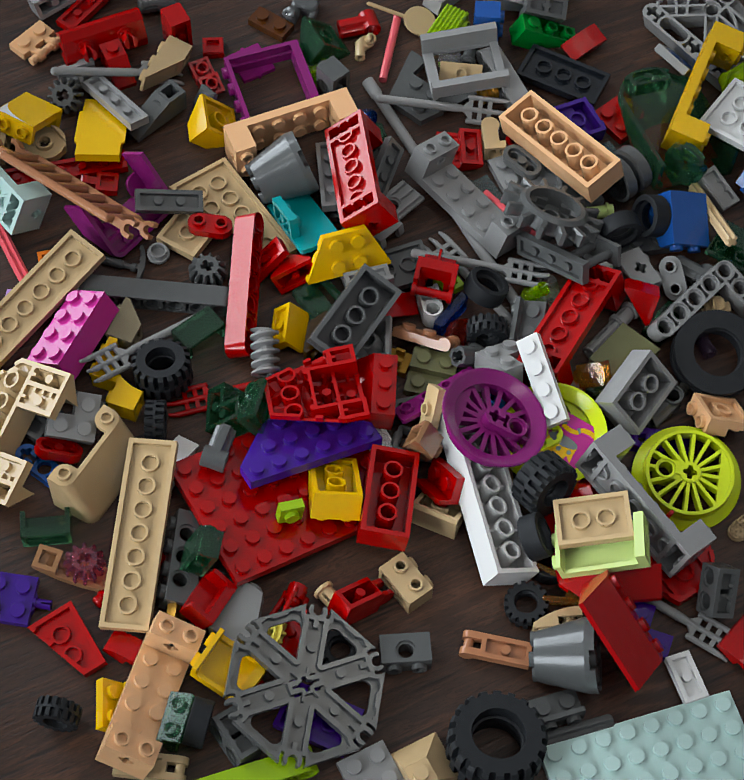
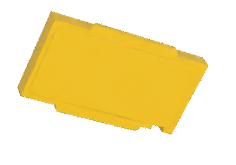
(98, 134)

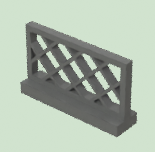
(386, 164)

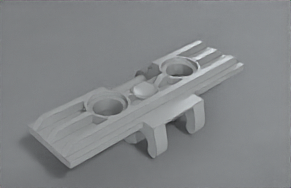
(406, 199)

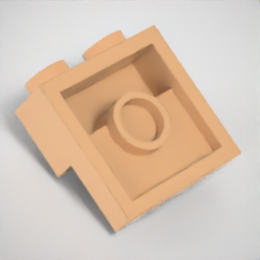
(716, 414)

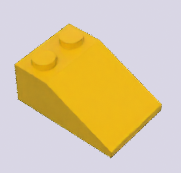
(335, 491)

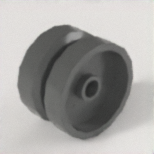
(636, 174)

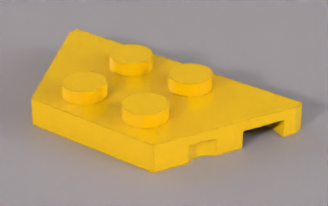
(345, 252)

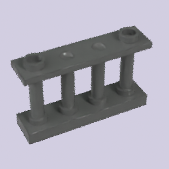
(568, 263)

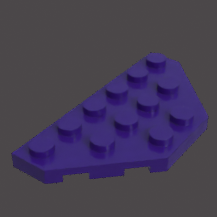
(297, 446)

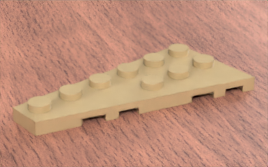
(230, 196)

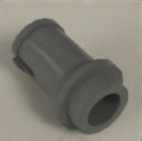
(469, 56)

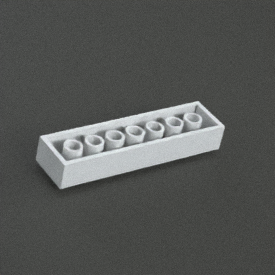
(490, 517)

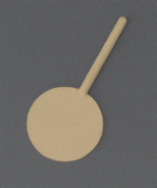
(416, 19)

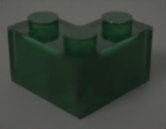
(223, 407)

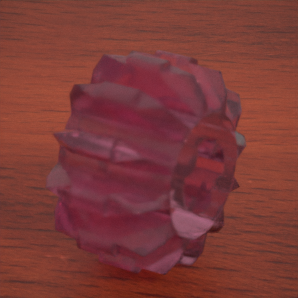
(86, 555)

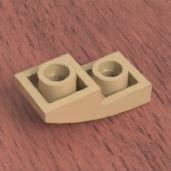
(558, 617)

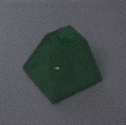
(320, 41)

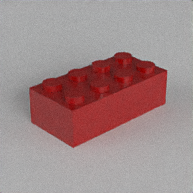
(388, 497)

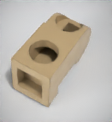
(491, 145)

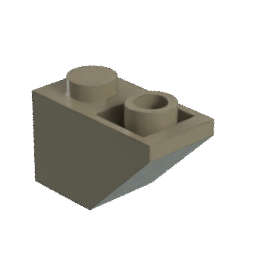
(125, 325)

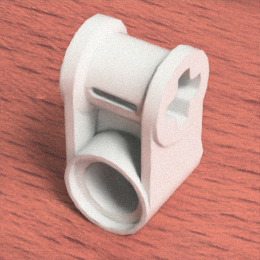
(429, 305)

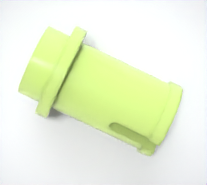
(605, 210)

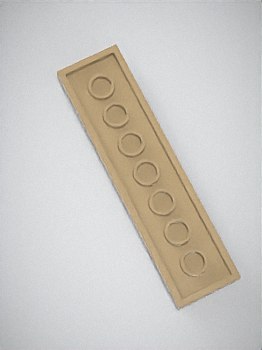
(44, 290)
(139, 535)

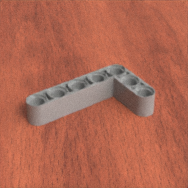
(699, 295)

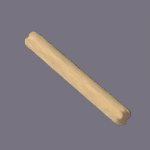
(716, 218)

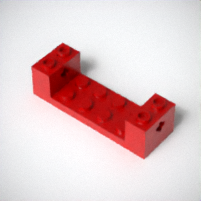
(355, 174)
(573, 316)

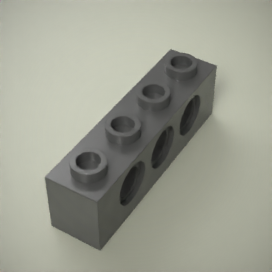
(179, 524)

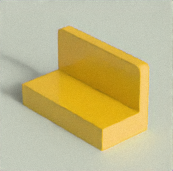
(292, 326)

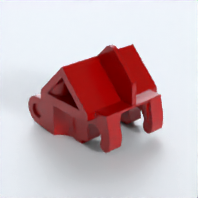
(438, 269)

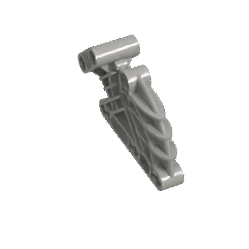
(689, 13)

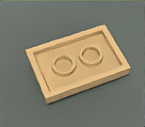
(593, 519)

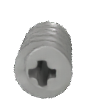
(263, 351)

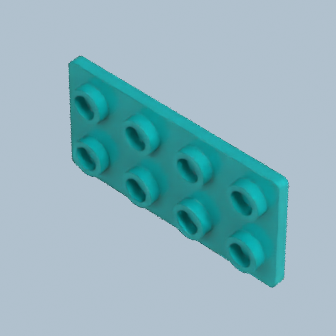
(301, 221)

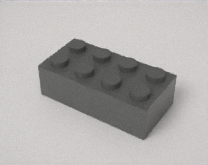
(355, 311)

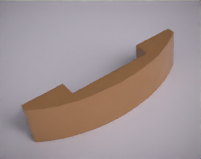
(50, 562)

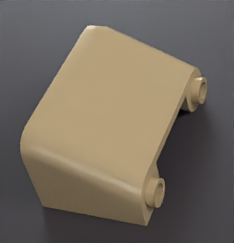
(99, 478)

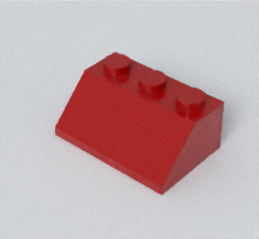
(378, 383)

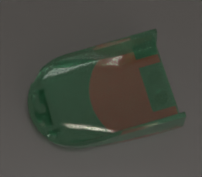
(647, 107)

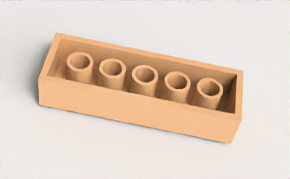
(561, 146)

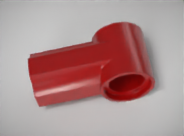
(364, 23)

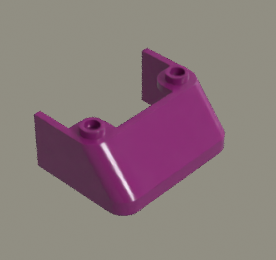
(107, 235)

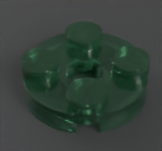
(675, 163)

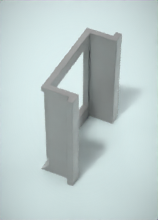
(460, 40)

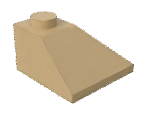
(424, 760)

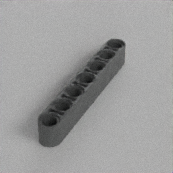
(160, 294)

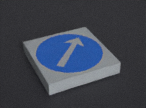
(674, 59)

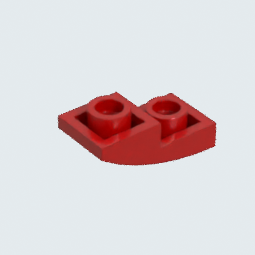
(583, 42)
(204, 74)
(123, 647)

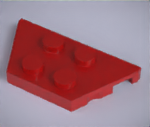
(686, 582)

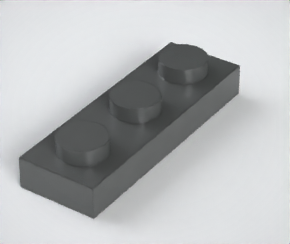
(168, 201)

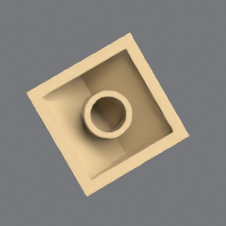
(437, 518)

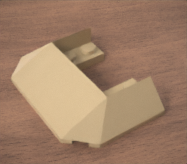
(24, 392)

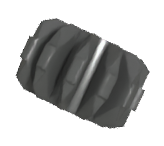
(66, 86)
(207, 270)

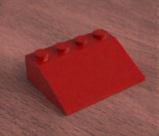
(621, 628)

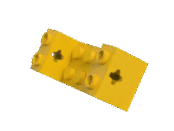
(721, 48)

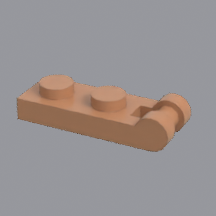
(425, 337)
(495, 649)

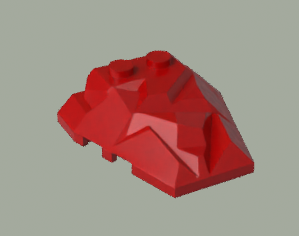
(319, 390)

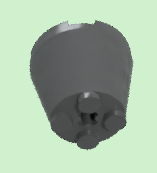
(282, 171)
(567, 656)

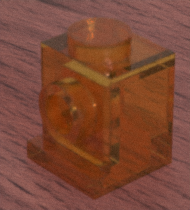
(599, 372)

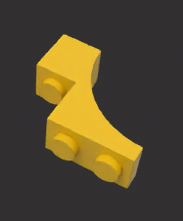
(121, 396)

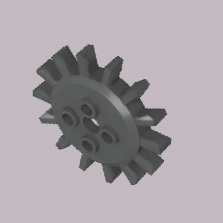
(551, 212)

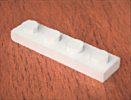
(543, 379)

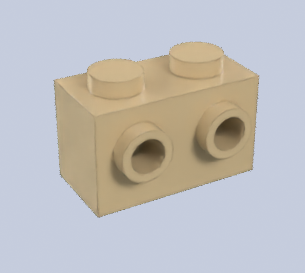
(406, 582)

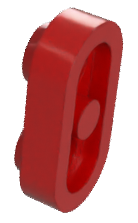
(210, 225)
(58, 450)

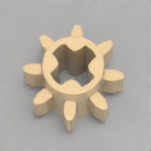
(717, 303)

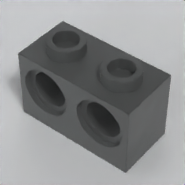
(718, 590)
(232, 741)

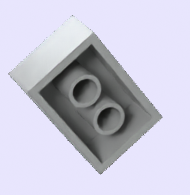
(636, 391)

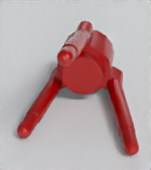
(293, 597)

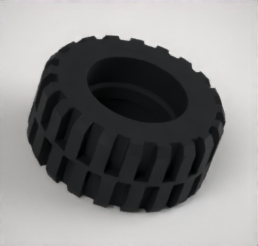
(499, 712)

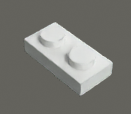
(686, 677)

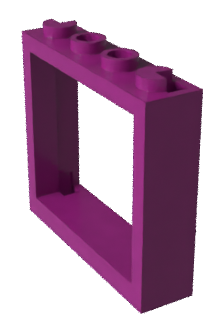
(263, 57)

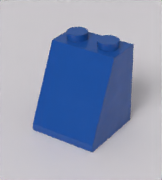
(688, 222)

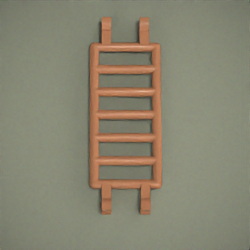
(75, 190)

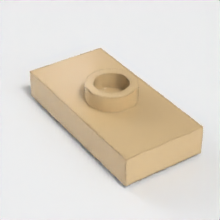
(456, 69)
(432, 406)

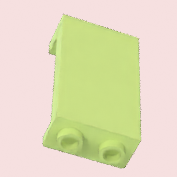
(603, 557)

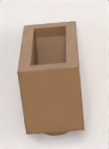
(425, 440)

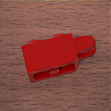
(359, 599)

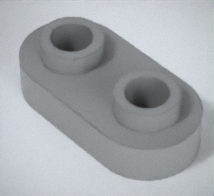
(673, 277)

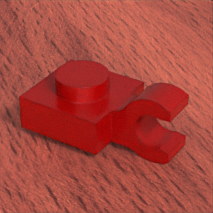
(104, 182)

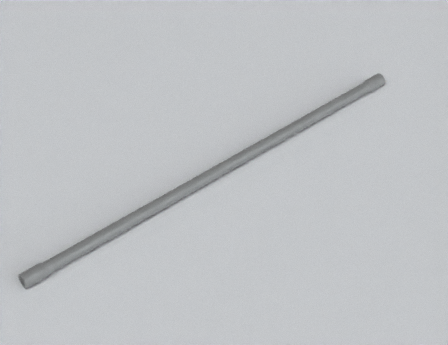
(373, 89)

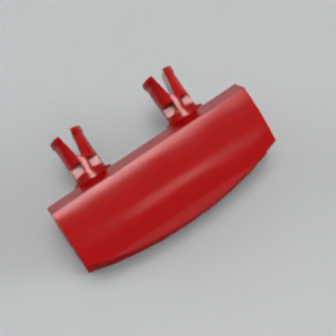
(85, 39)

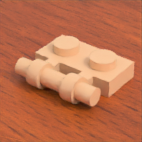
(32, 40)

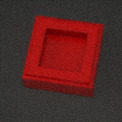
(213, 47)

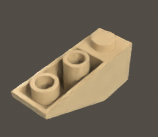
(168, 62)

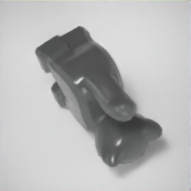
(301, 7)

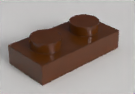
(271, 24)

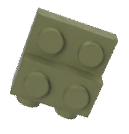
(427, 367)

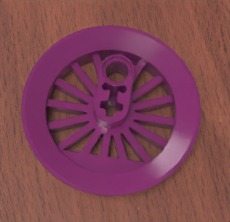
(496, 425)

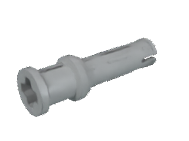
(624, 315)

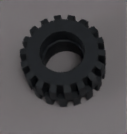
(159, 355)
(542, 481)

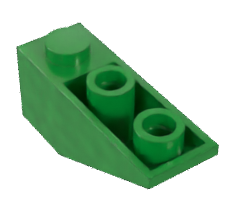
(535, 30)

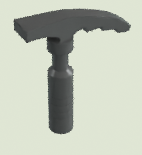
(134, 267)

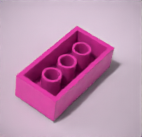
(75, 331)

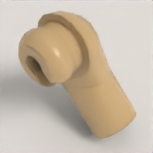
(363, 44)

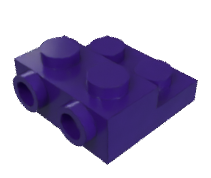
(584, 116)

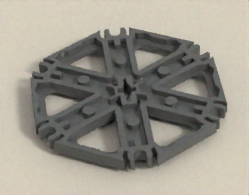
(302, 708)

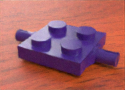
(20, 599)

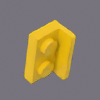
(107, 697)

